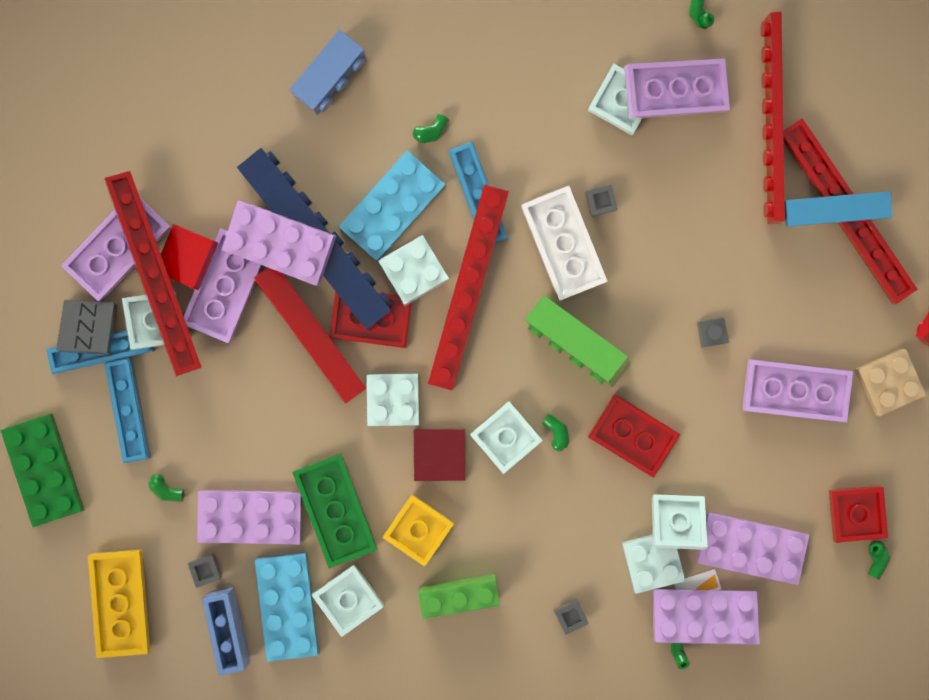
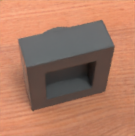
(601, 200)
(712, 332)
(205, 570)
(571, 616)

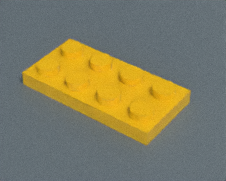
(119, 603)

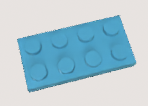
(392, 206)
(286, 606)

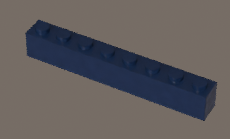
(341, 270)

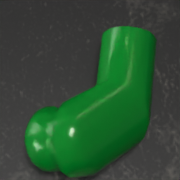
(699, 15)
(431, 133)
(560, 432)
(159, 489)
(880, 559)
(679, 655)

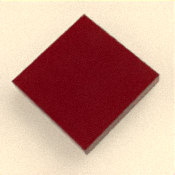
(439, 454)

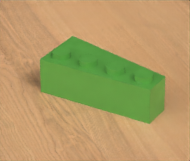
(578, 341)

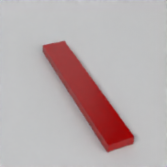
(310, 334)

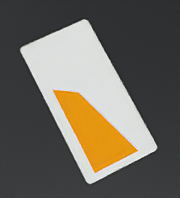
(703, 581)

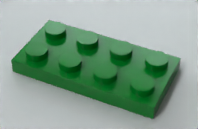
(42, 470)
(335, 510)

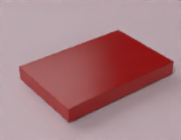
(389, 332)
(633, 435)

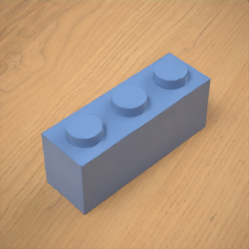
(329, 72)
(226, 631)

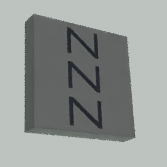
(86, 327)

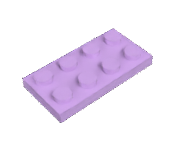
(676, 88)
(279, 243)
(105, 256)
(222, 294)
(797, 390)
(249, 517)
(754, 548)
(705, 617)

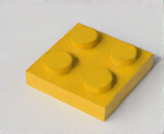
(418, 530)

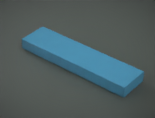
(472, 179)
(838, 209)
(68, 361)
(127, 410)

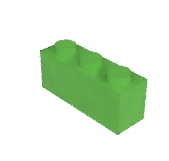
(458, 596)

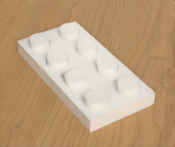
(563, 243)

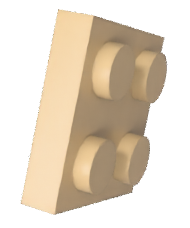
(890, 382)

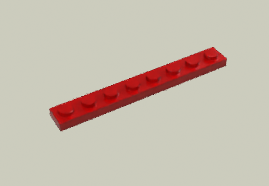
(773, 108)
(861, 234)
(152, 273)
(468, 287)

